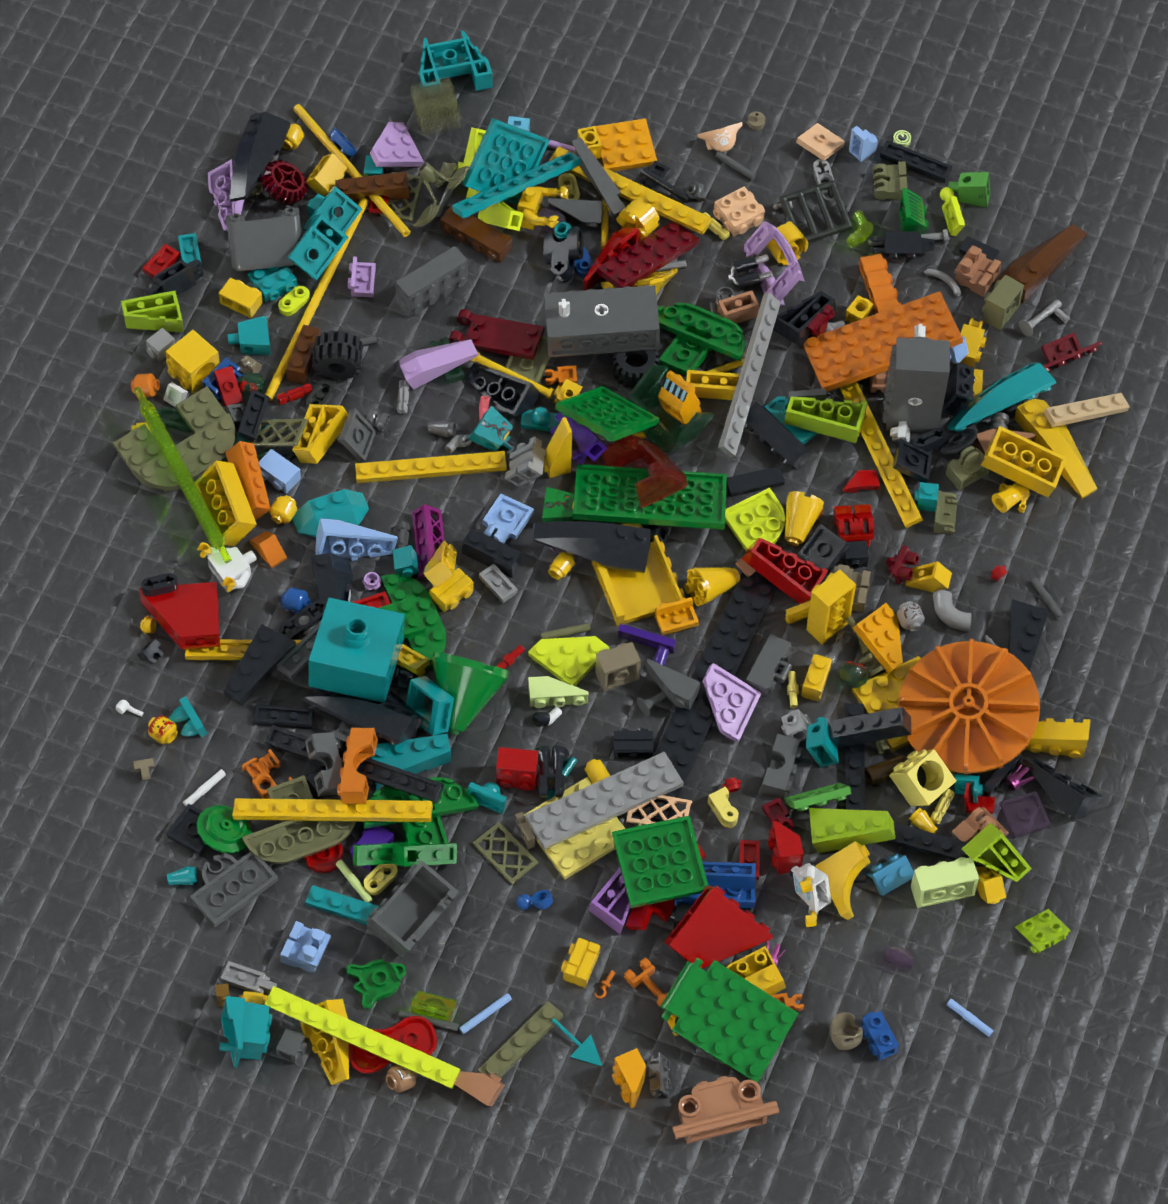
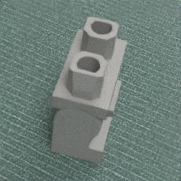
(526, 462)

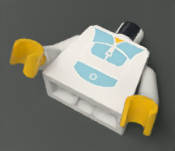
(813, 888)

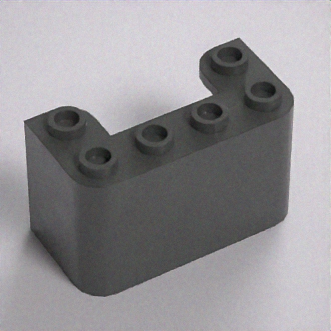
(411, 908)

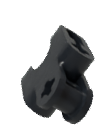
(563, 254)

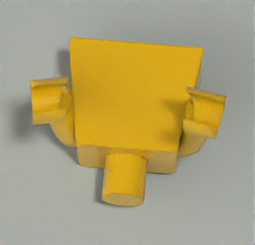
(532, 202)

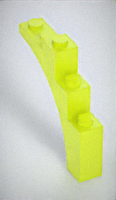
(496, 214)

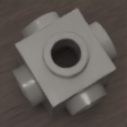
(795, 725)

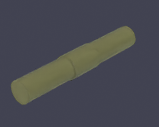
(565, 631)

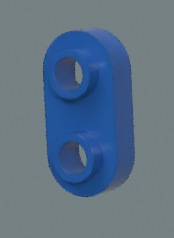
(346, 146)
(586, 260)

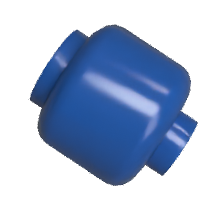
(294, 600)

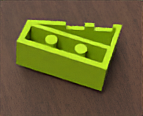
(996, 852)

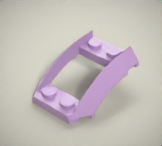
(790, 276)

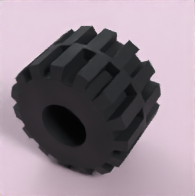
(337, 355)

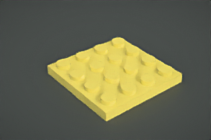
(582, 849)

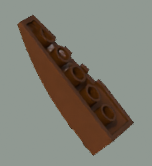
(1042, 260)

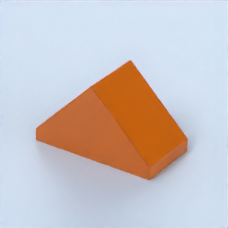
(269, 548)

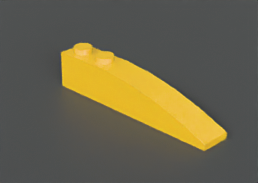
(1057, 439)

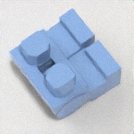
(304, 947)

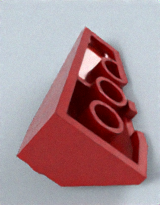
(617, 244)

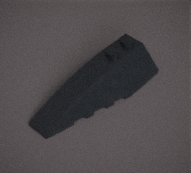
(259, 142)
(605, 543)

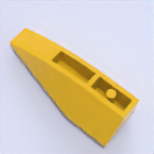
(757, 969)

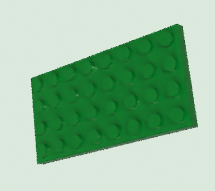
(612, 496)

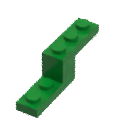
(404, 854)

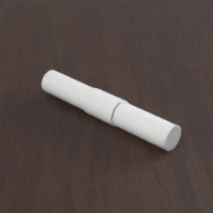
(205, 787)

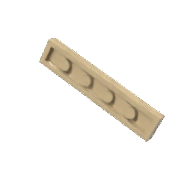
(1086, 409)

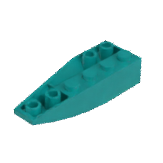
(1003, 393)

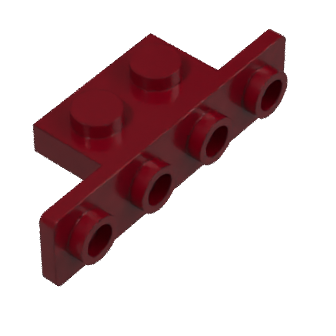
(1063, 349)

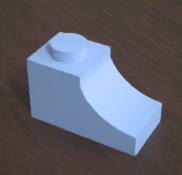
(862, 143)

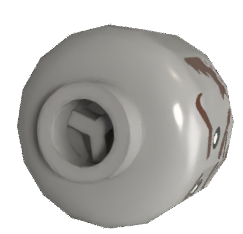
(910, 616)

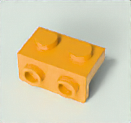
(676, 616)

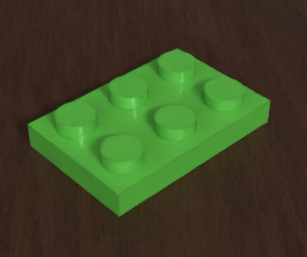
(817, 796)

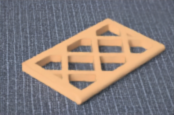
(671, 801)

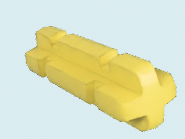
(717, 228)
(942, 806)

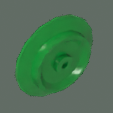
(221, 831)

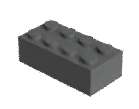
(432, 281)

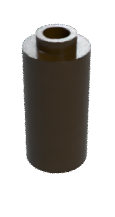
(880, 772)

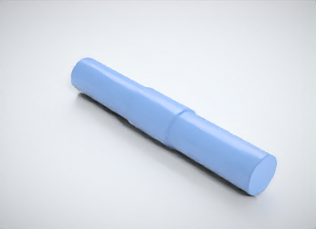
(968, 1016)

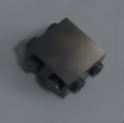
(959, 389)

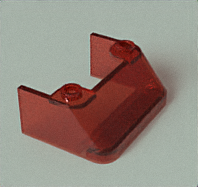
(664, 475)

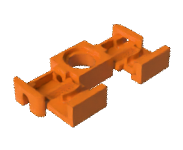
(260, 772)

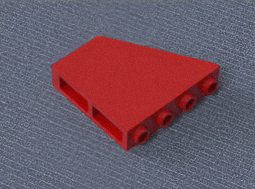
(188, 614)
(716, 929)

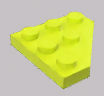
(568, 657)

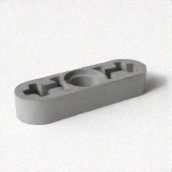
(827, 175)

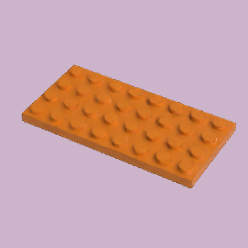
(866, 345)

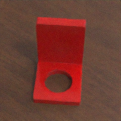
(986, 802)

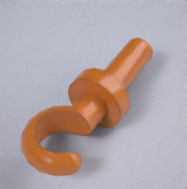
(605, 984)

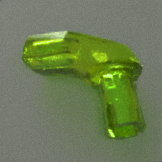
(863, 232)

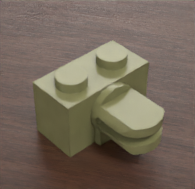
(966, 468)

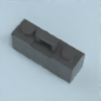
(765, 669)

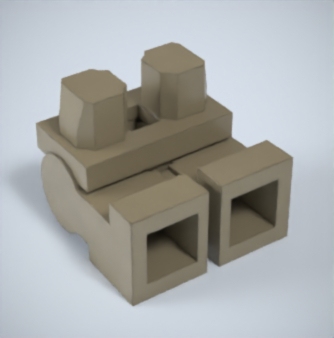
(862, 583)

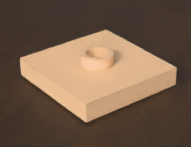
(820, 142)

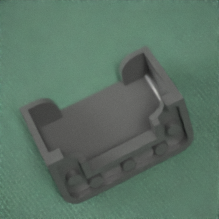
(263, 241)

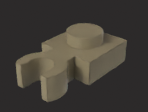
(525, 830)

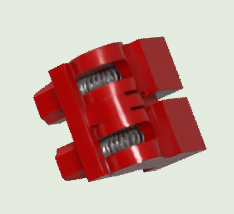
(856, 524)

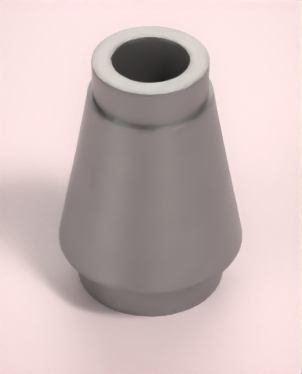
(442, 428)

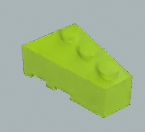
(153, 312)

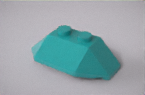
(339, 505)

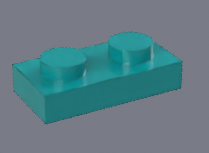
(189, 247)

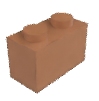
(739, 307)

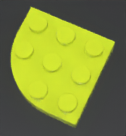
(756, 518)

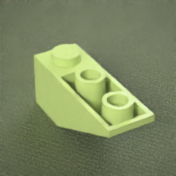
(552, 692)

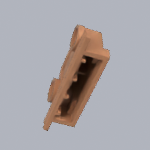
(721, 1109)

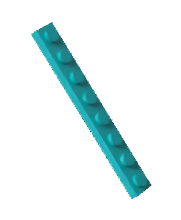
(516, 185)

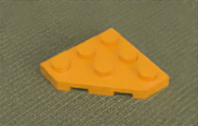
(882, 636)

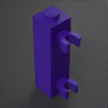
(585, 439)

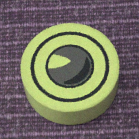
(902, 138)

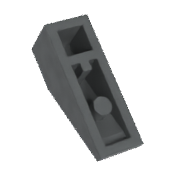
(582, 210)
(678, 687)

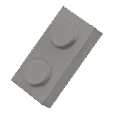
(498, 583)

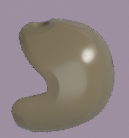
(845, 1032)

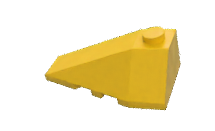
(559, 451)
(330, 1049)

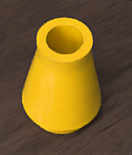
(922, 821)

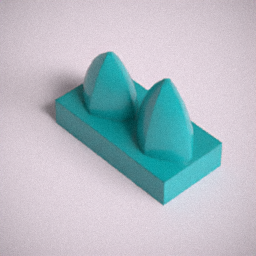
(185, 712)

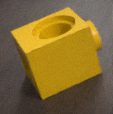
(862, 304)

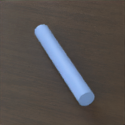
(485, 1013)

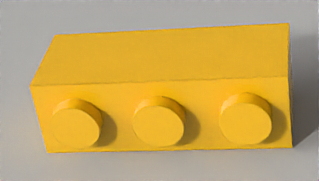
(713, 384)

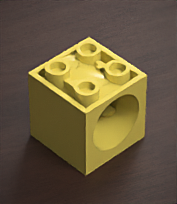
(937, 777)

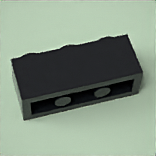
(490, 551)

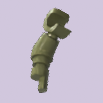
(868, 658)

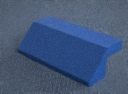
(734, 878)

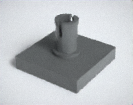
(357, 435)

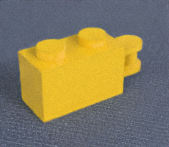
(975, 339)

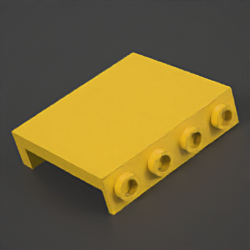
(638, 594)

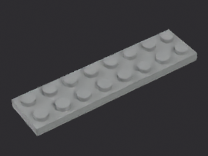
(604, 800)

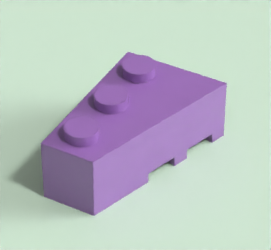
(612, 903)

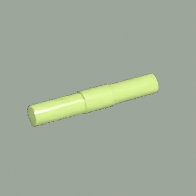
(352, 879)

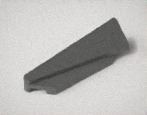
(598, 177)

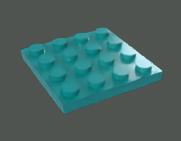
(503, 155)

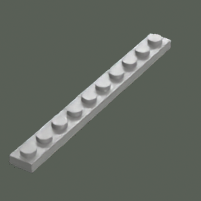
(749, 375)

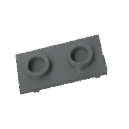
(659, 1067)

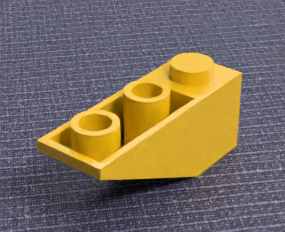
(441, 564)

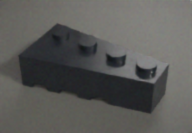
(1025, 630)

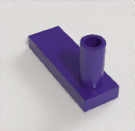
(650, 639)

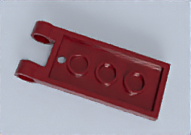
(499, 335)

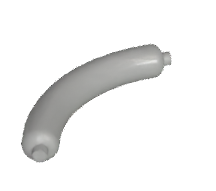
(938, 274)

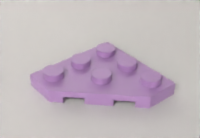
(396, 148)
(730, 701)

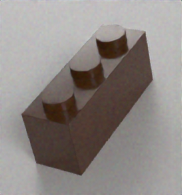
(302, 355)

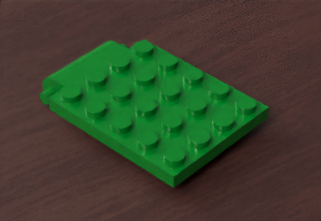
(727, 1017)

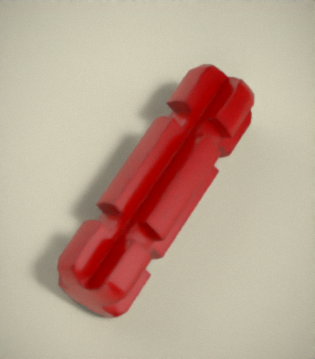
(294, 394)

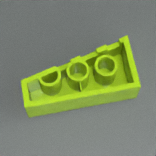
(827, 417)
(841, 827)

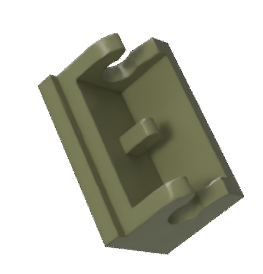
(945, 513)

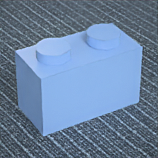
(279, 471)

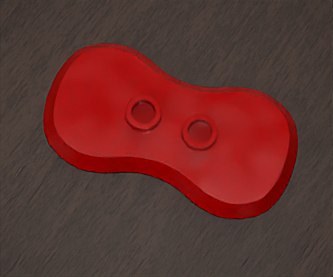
(411, 1031)

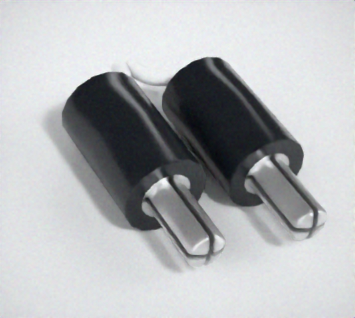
(751, 279)

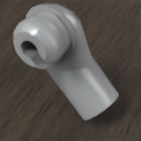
(831, 326)
(458, 441)

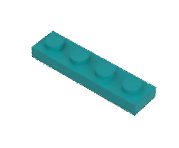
(339, 904)

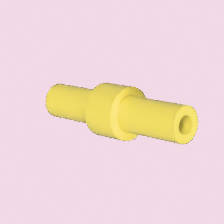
(792, 689)

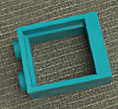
(439, 719)

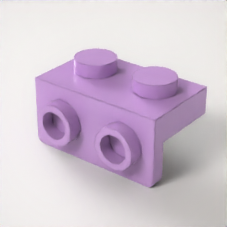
(362, 278)

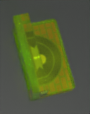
(433, 1006)

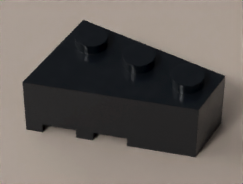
(795, 321)

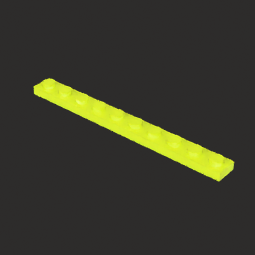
(362, 1037)

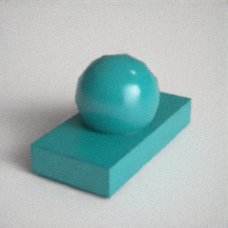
(539, 419)
(488, 796)

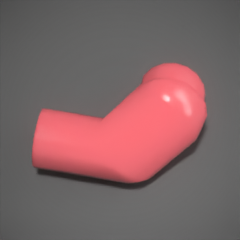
(483, 406)

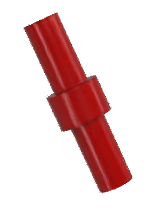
(510, 658)

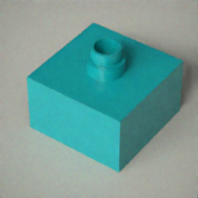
(356, 650)

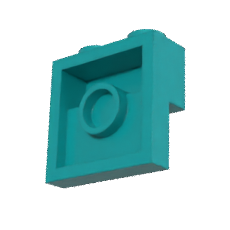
(272, 281)

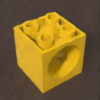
(191, 361)

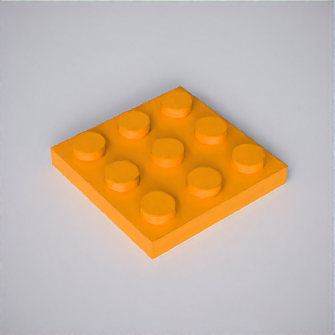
(626, 145)

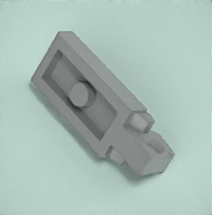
(246, 978)

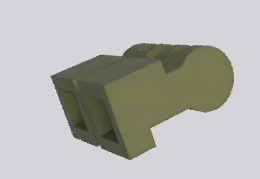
(889, 180)

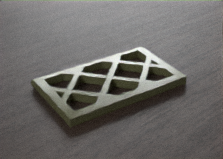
(416, 191)
(282, 442)
(502, 867)

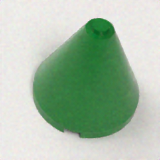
(469, 684)

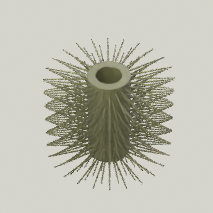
(435, 108)

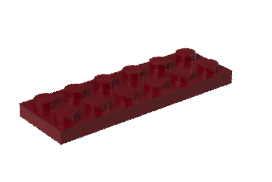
(648, 255)

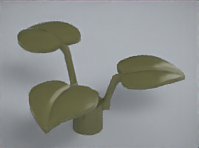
(431, 175)

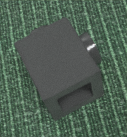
(291, 1045)

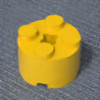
(639, 216)
(794, 238)

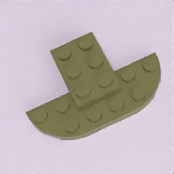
(295, 838)

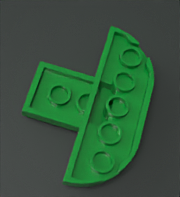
(698, 334)
(422, 622)
(452, 800)

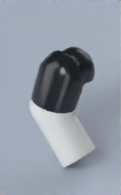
(547, 718)

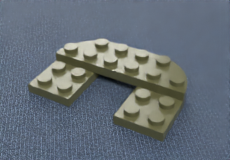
(211, 439)

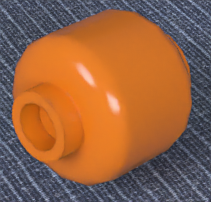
(147, 383)

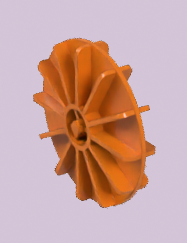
(971, 705)

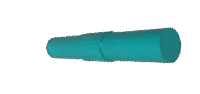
(565, 771)

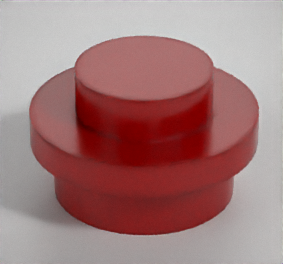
(998, 572)
(732, 784)

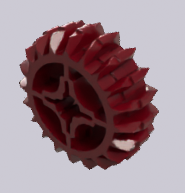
(284, 182)

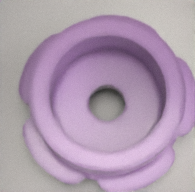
(371, 576)

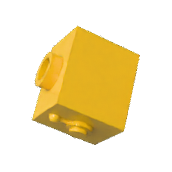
(591, 139)

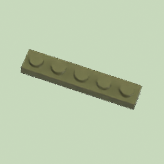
(522, 1041)

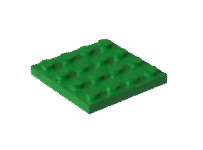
(607, 413)
(660, 861)

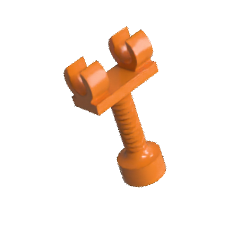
(649, 970)

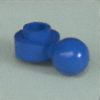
(540, 900)

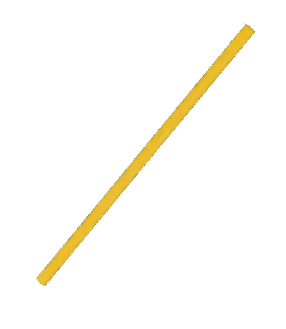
(315, 300)

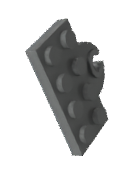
(232, 885)

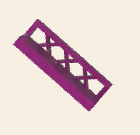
(424, 536)

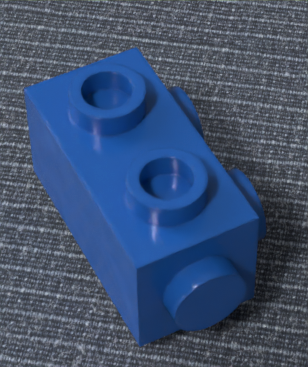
(879, 1035)

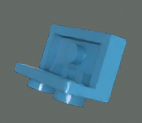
(891, 873)

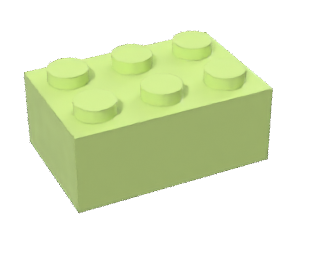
(944, 882)

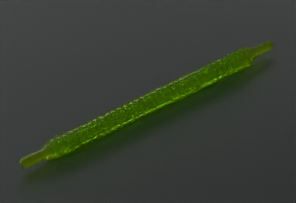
(182, 475)

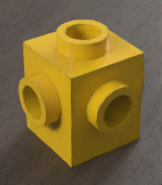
(567, 390)

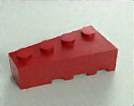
(784, 569)

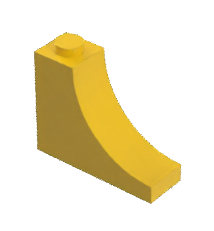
(841, 871)

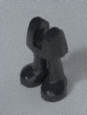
(551, 781)

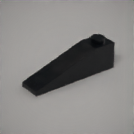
(505, 391)

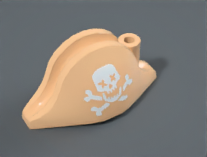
(721, 139)

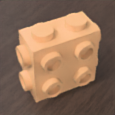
(739, 211)

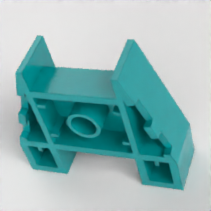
(454, 59)

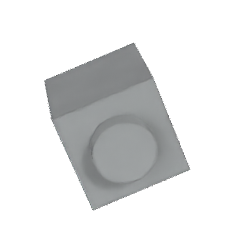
(159, 343)

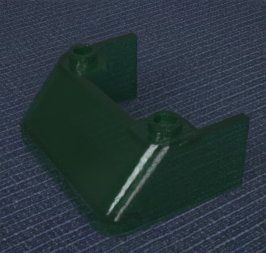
(667, 433)

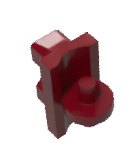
(899, 564)

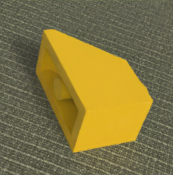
(930, 577)
(990, 885)

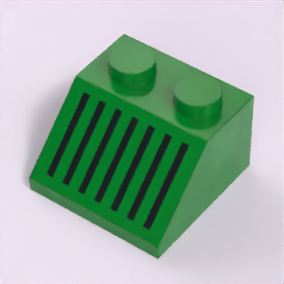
(912, 212)

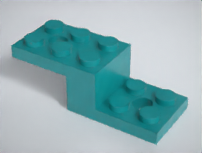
(324, 233)

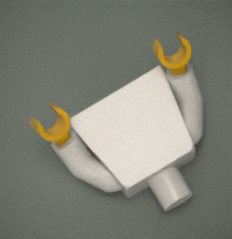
(230, 575)

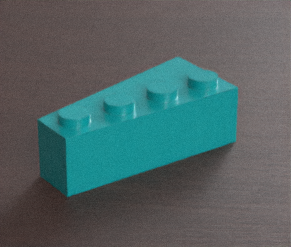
(415, 754)

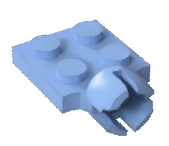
(506, 518)

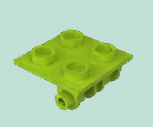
(1043, 930)

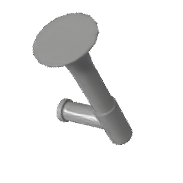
(1027, 326)

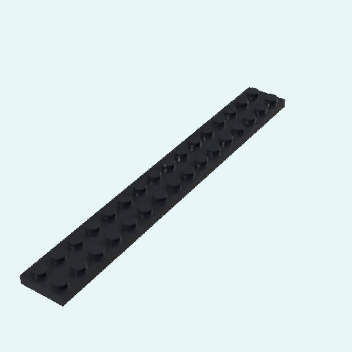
(727, 650)

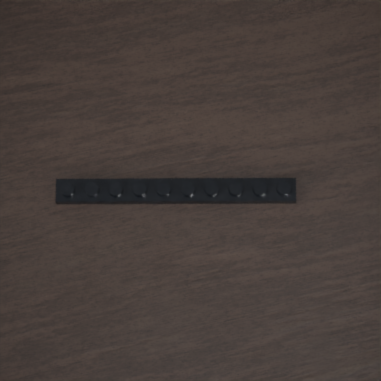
(372, 769)
(855, 774)

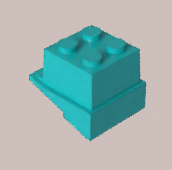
(246, 1029)

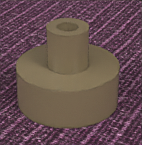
(756, 120)

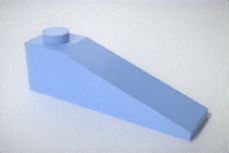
(352, 540)

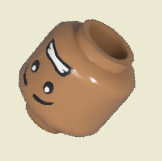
(400, 1078)

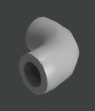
(948, 613)

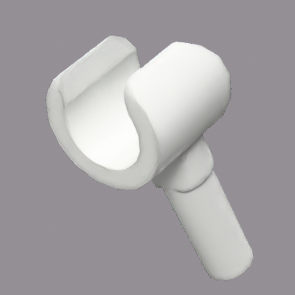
(123, 705)

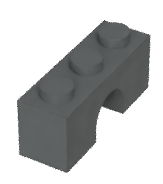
(325, 748)
(777, 781)

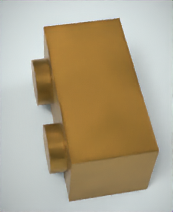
(222, 991)

